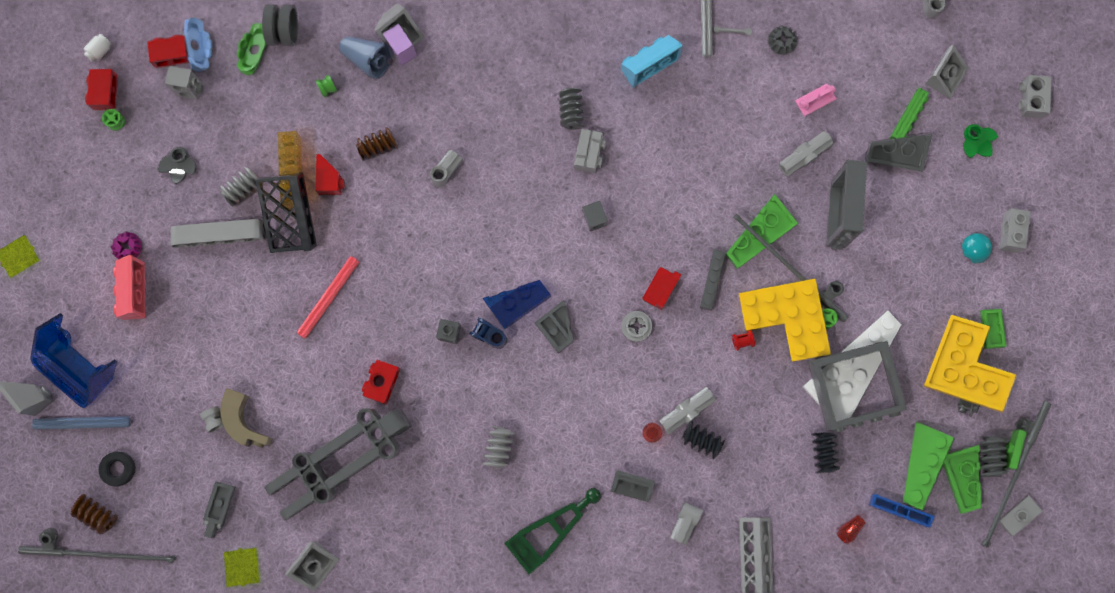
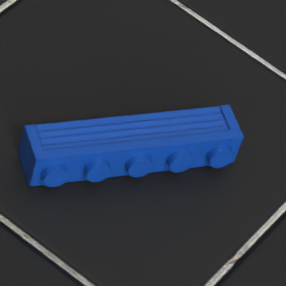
(901, 510)

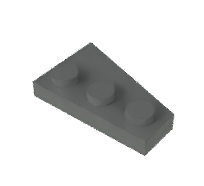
(900, 152)

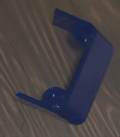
(65, 366)

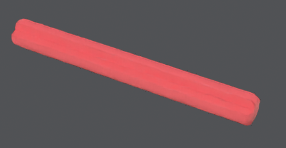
(328, 297)

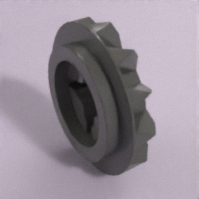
(777, 45)

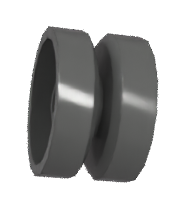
(280, 25)

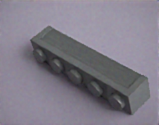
(712, 279)

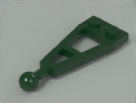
(526, 553)

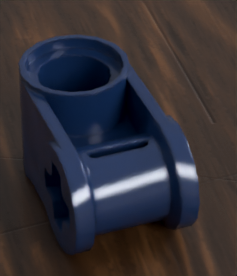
(485, 333)

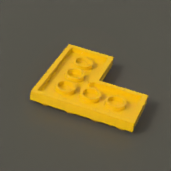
(796, 307)
(957, 369)

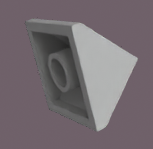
(948, 73)
(312, 565)

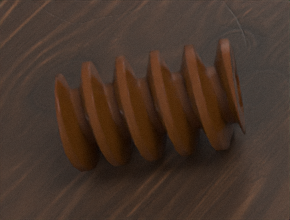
(376, 143)
(92, 516)

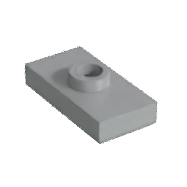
(1020, 515)

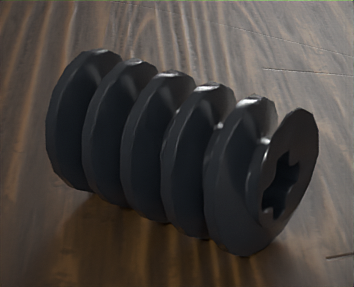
(703, 440)
(826, 452)

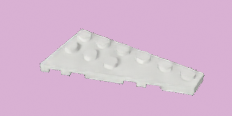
(850, 378)

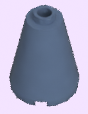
(367, 55)

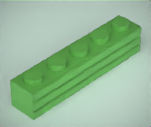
(910, 114)

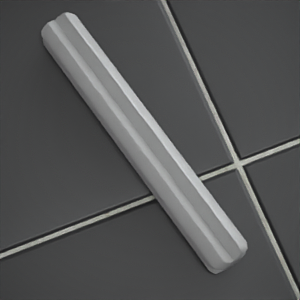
(706, 19)

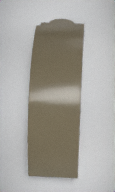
(233, 420)

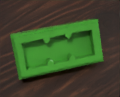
(996, 334)
(1014, 449)

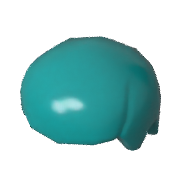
(977, 247)

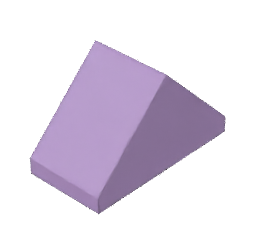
(400, 44)

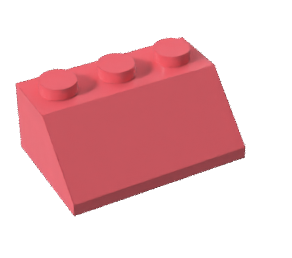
(129, 288)

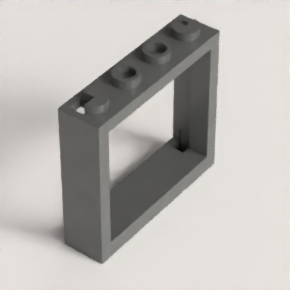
(846, 204)
(822, 393)

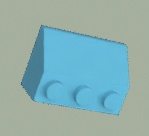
(651, 60)

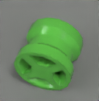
(326, 86)
(110, 116)
(829, 316)

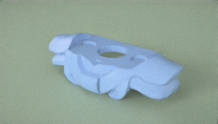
(195, 31)

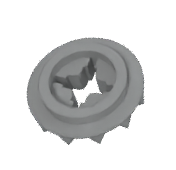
(642, 319)

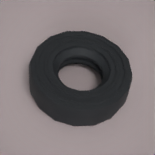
(108, 460)

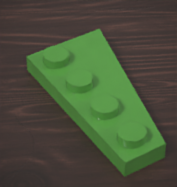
(770, 224)

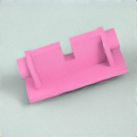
(816, 99)

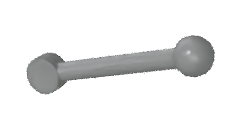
(747, 31)

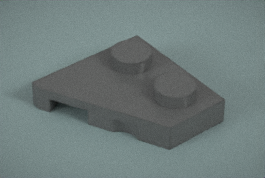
(556, 327)

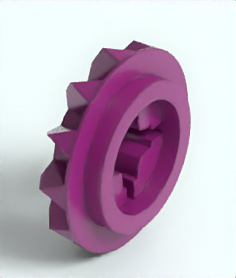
(134, 243)

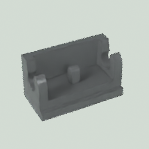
(632, 486)

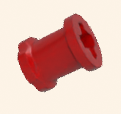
(743, 340)

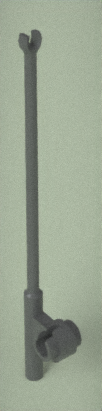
(826, 297)
(1032, 429)
(48, 540)

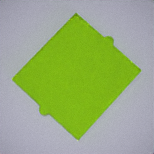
(18, 256)
(241, 567)

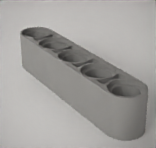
(216, 232)

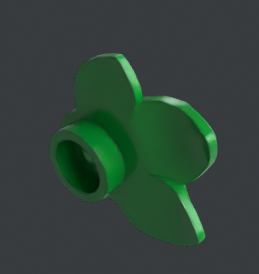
(981, 143)

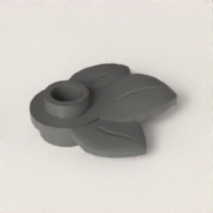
(177, 167)

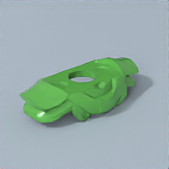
(248, 62)

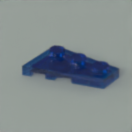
(516, 303)

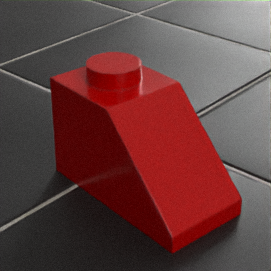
(327, 178)

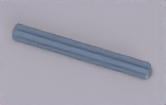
(87, 422)

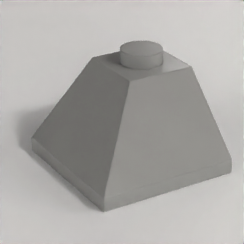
(400, 16)
(26, 398)

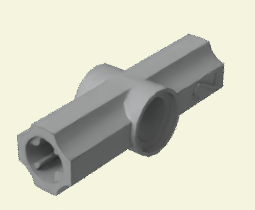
(805, 153)
(687, 410)

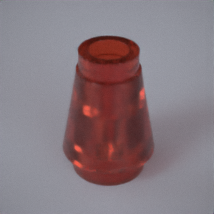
(850, 530)

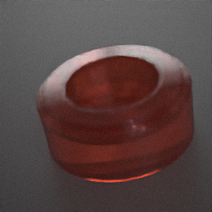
(652, 432)

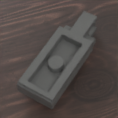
(217, 508)

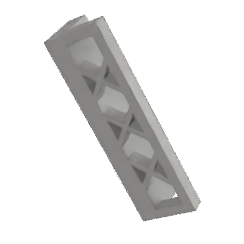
(760, 558)

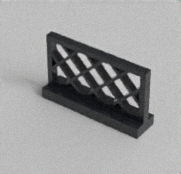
(302, 212)

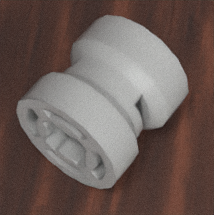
(212, 419)

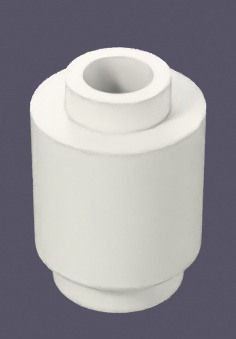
(97, 48)

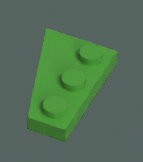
(963, 476)

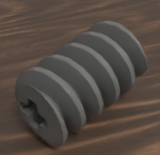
(569, 108)
(993, 456)

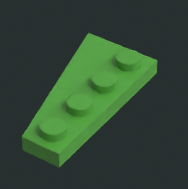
(926, 461)

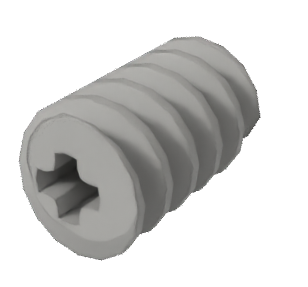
(239, 186)
(498, 447)

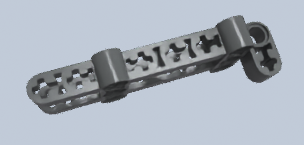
(390, 426)

